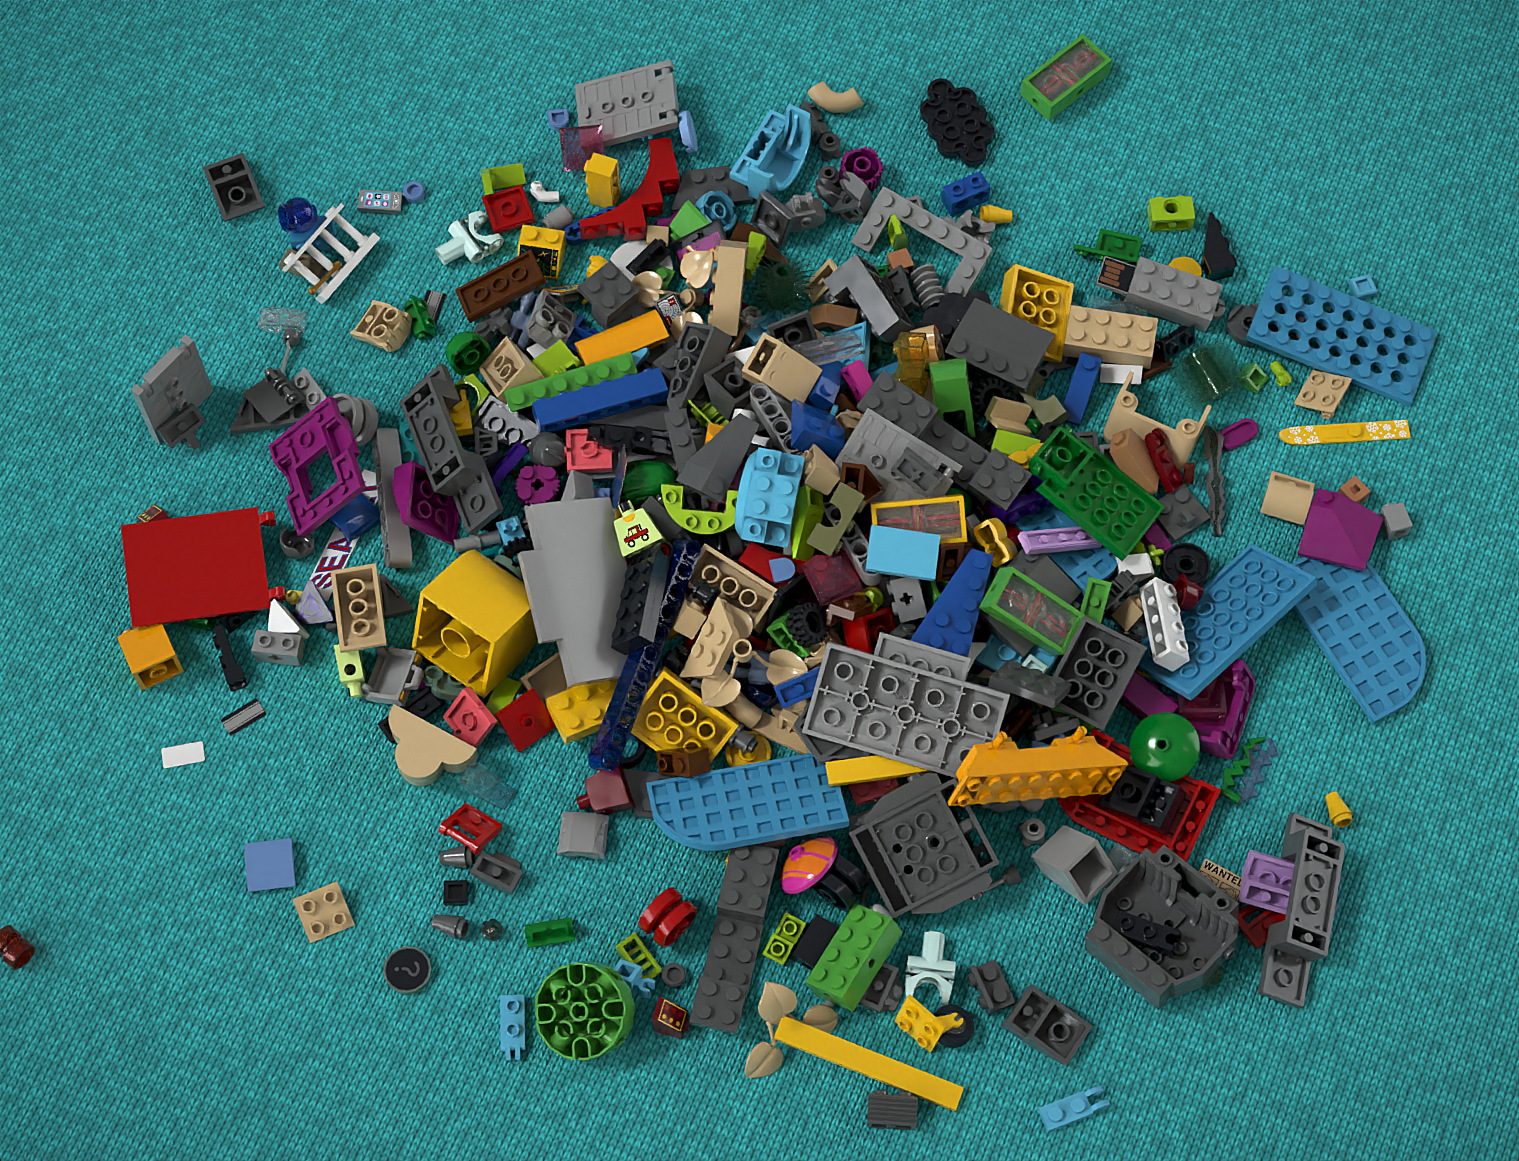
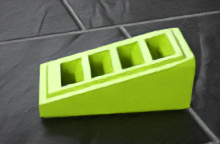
(896, 233)
(756, 247)
(620, 948)

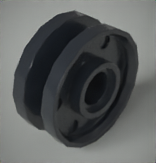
(1185, 555)

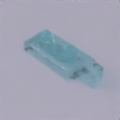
(1115, 306)

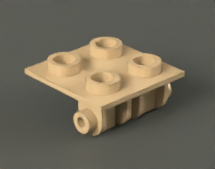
(1323, 392)
(323, 912)

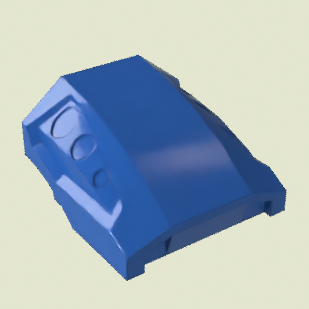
(356, 517)

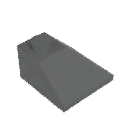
(727, 387)

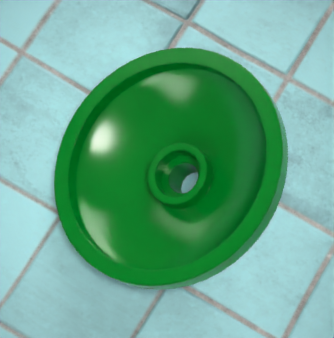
(1179, 754)

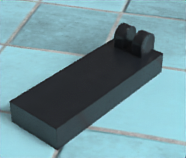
(420, 705)

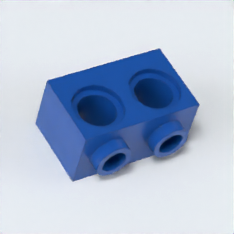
(965, 193)

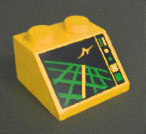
(547, 247)

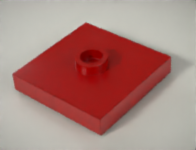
(508, 209)
(525, 720)

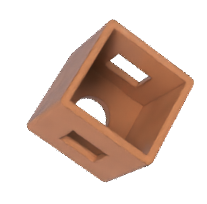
(900, 257)
(1355, 490)

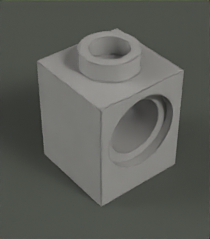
(1395, 521)

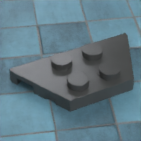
(700, 181)
(251, 421)
(393, 603)
(823, 749)
(637, 783)

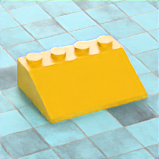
(1040, 301)
(676, 718)

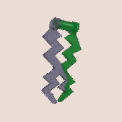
(1253, 763)

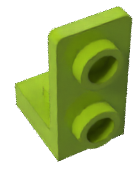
(502, 177)

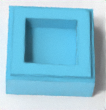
(1362, 287)

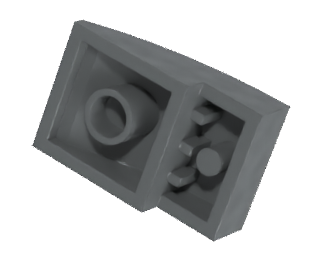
(233, 187)
(1046, 1025)

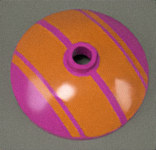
(807, 864)

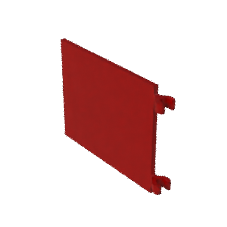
(197, 567)

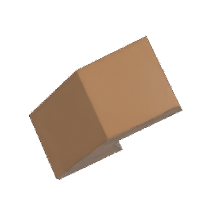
(834, 316)

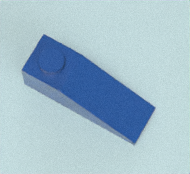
(826, 387)
(1081, 387)

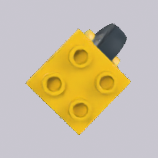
(948, 1026)

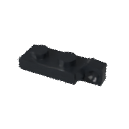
(612, 437)

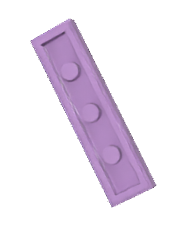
(1057, 540)

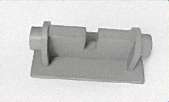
(308, 388)

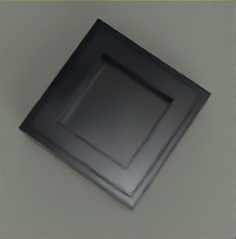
(455, 892)

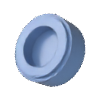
(413, 192)

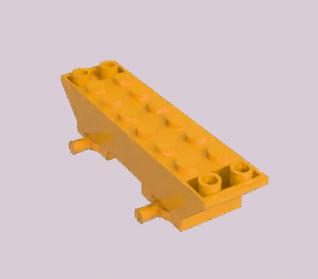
(1064, 769)

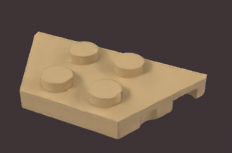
(712, 645)

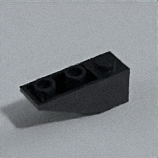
(1216, 257)

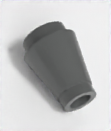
(458, 857)
(451, 925)

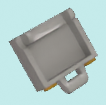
(394, 676)

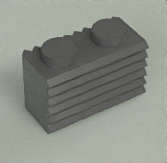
(892, 1110)

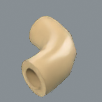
(833, 101)
(744, 711)

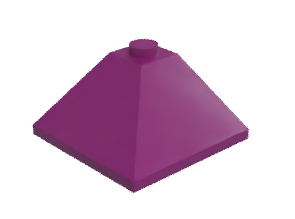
(421, 506)
(1339, 531)

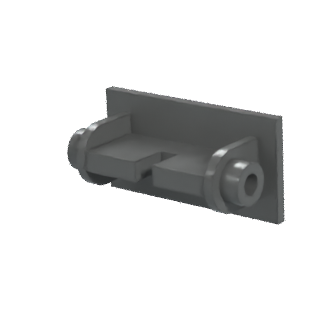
(817, 129)

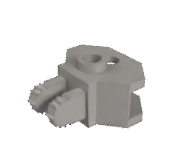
(807, 211)

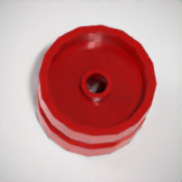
(667, 917)

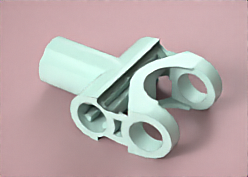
(468, 243)
(931, 967)

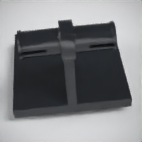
(790, 597)

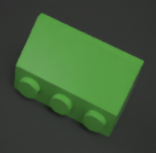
(686, 221)

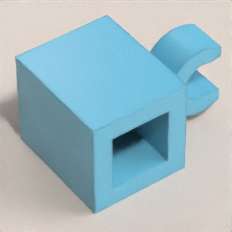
(509, 529)
(633, 977)

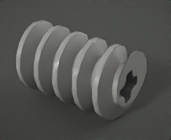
(927, 286)

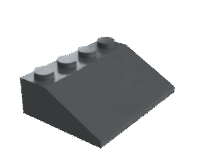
(999, 345)
(1045, 573)
(1099, 668)

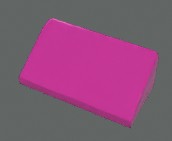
(857, 379)

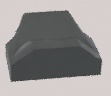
(497, 871)
(884, 990)

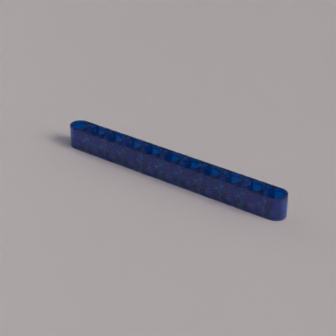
(643, 663)

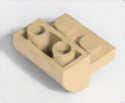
(1287, 498)

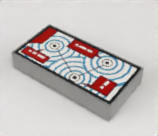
(668, 309)

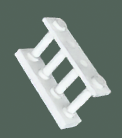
(351, 258)

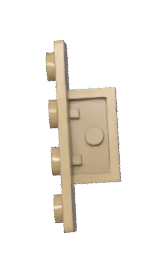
(781, 730)

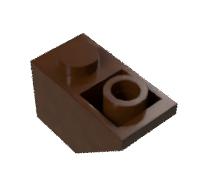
(683, 761)

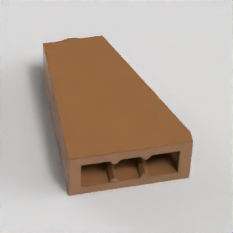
(1134, 459)

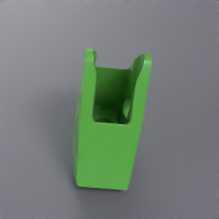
(952, 389)

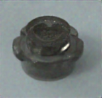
(492, 930)

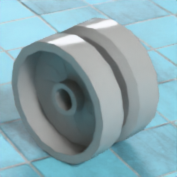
(361, 416)

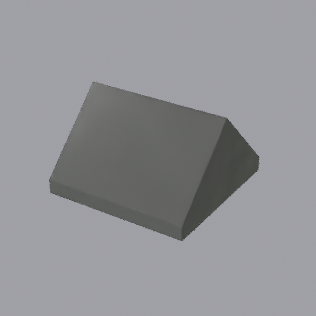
(793, 329)

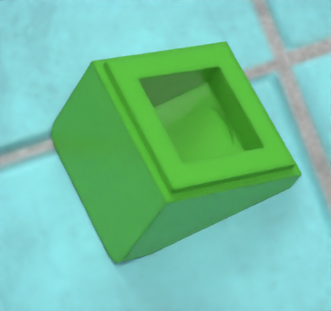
(1255, 375)

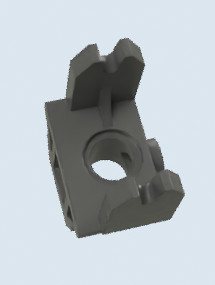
(849, 204)
(486, 444)

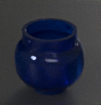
(297, 215)

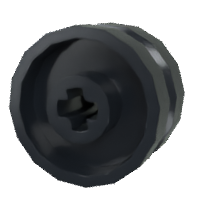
(841, 884)

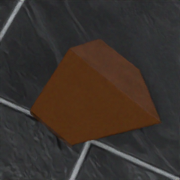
(862, 480)
(950, 558)

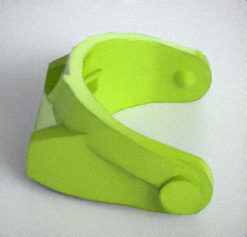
(482, 392)

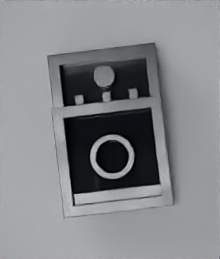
(1144, 799)

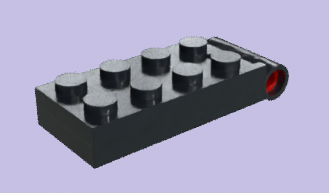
(642, 598)

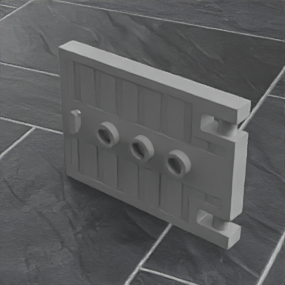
(630, 103)
(172, 385)
(878, 446)

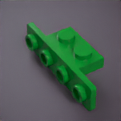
(1113, 245)

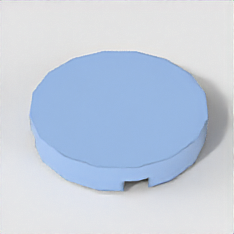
(688, 131)

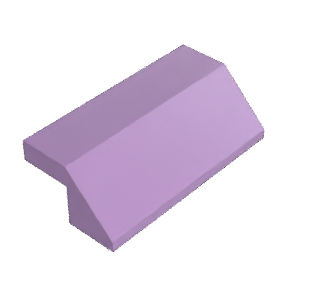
(1267, 881)

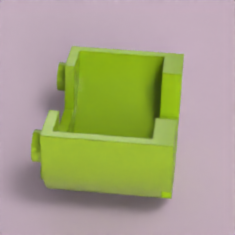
(698, 520)

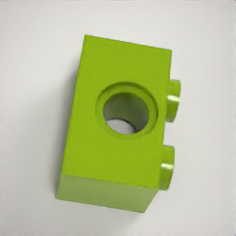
(1161, 220)

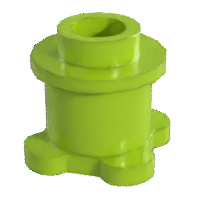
(873, 595)

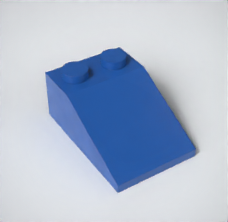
(815, 427)

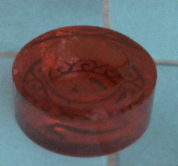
(1188, 475)

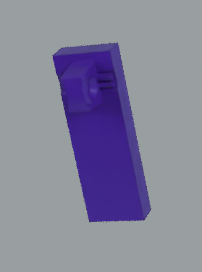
(506, 464)

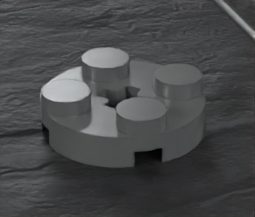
(1236, 326)

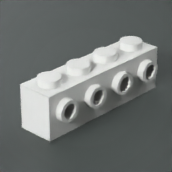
(1164, 624)

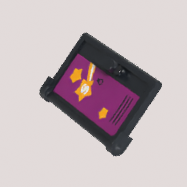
(711, 235)

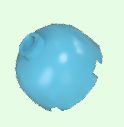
(717, 206)

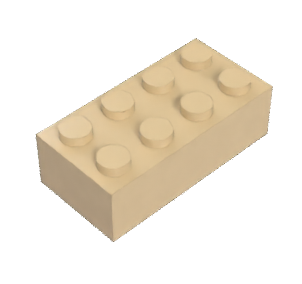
(729, 286)
(1110, 336)
(736, 584)

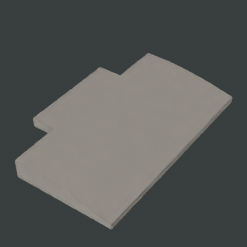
(576, 585)
(903, 703)

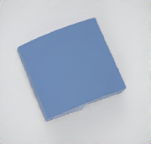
(269, 864)

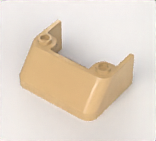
(1179, 440)

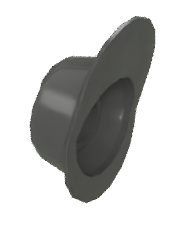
(548, 450)

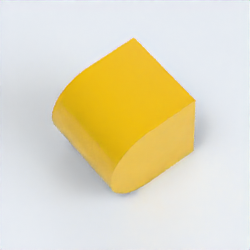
(475, 622)

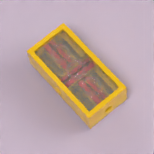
(930, 515)

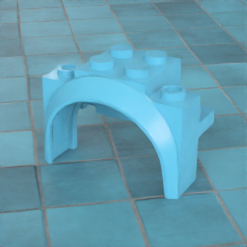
(770, 162)
(768, 496)

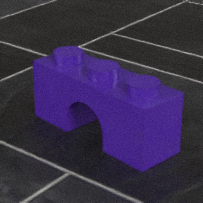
(1022, 504)

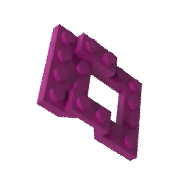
(304, 443)

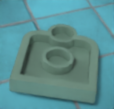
(442, 683)

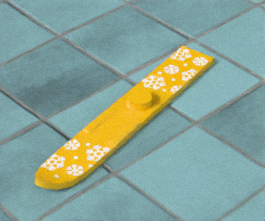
(1346, 433)

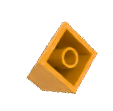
(150, 655)

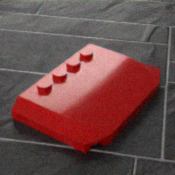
(1134, 836)

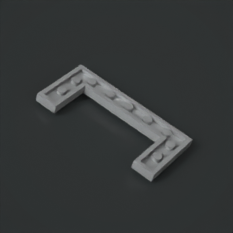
(974, 252)

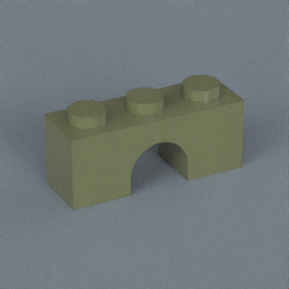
(1045, 410)
(828, 538)

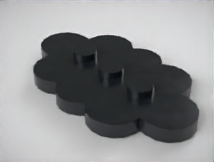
(956, 122)
(950, 313)

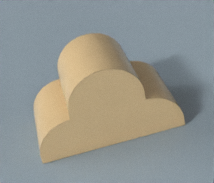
(426, 749)

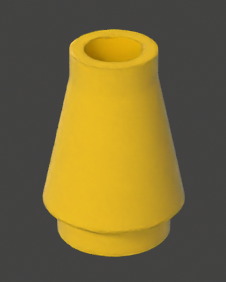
(995, 214)
(1338, 811)

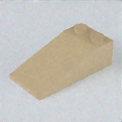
(358, 607)

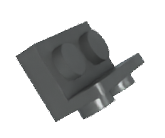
(991, 987)

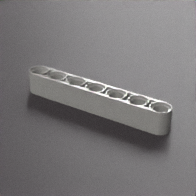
(394, 533)

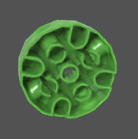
(581, 989)

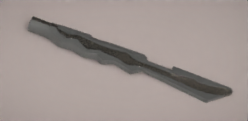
(1213, 451)

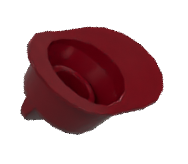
(1187, 593)

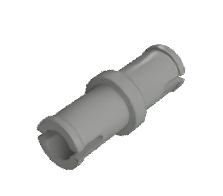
(477, 541)

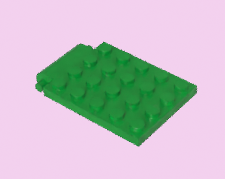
(1093, 492)

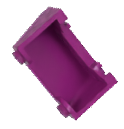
(1223, 736)

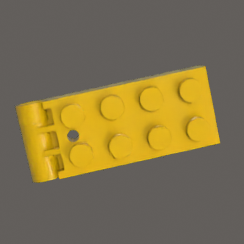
(581, 709)

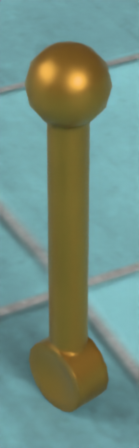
(336, 266)

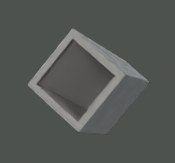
(1075, 863)

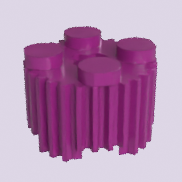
(864, 165)
(537, 478)

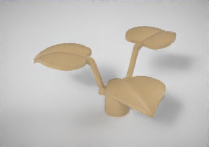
(697, 269)
(725, 689)
(775, 1004)

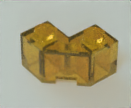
(911, 354)

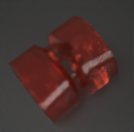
(14, 949)

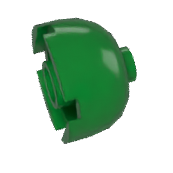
(466, 352)

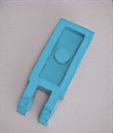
(1071, 1109)

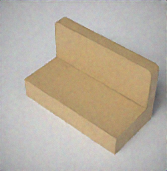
(1008, 415)

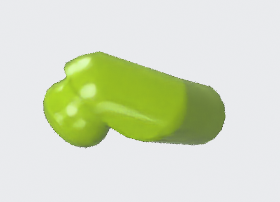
(1283, 377)

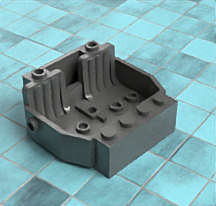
(941, 873)
(1157, 891)

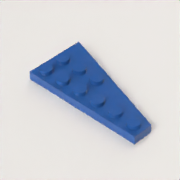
(955, 613)

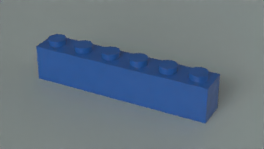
(600, 400)

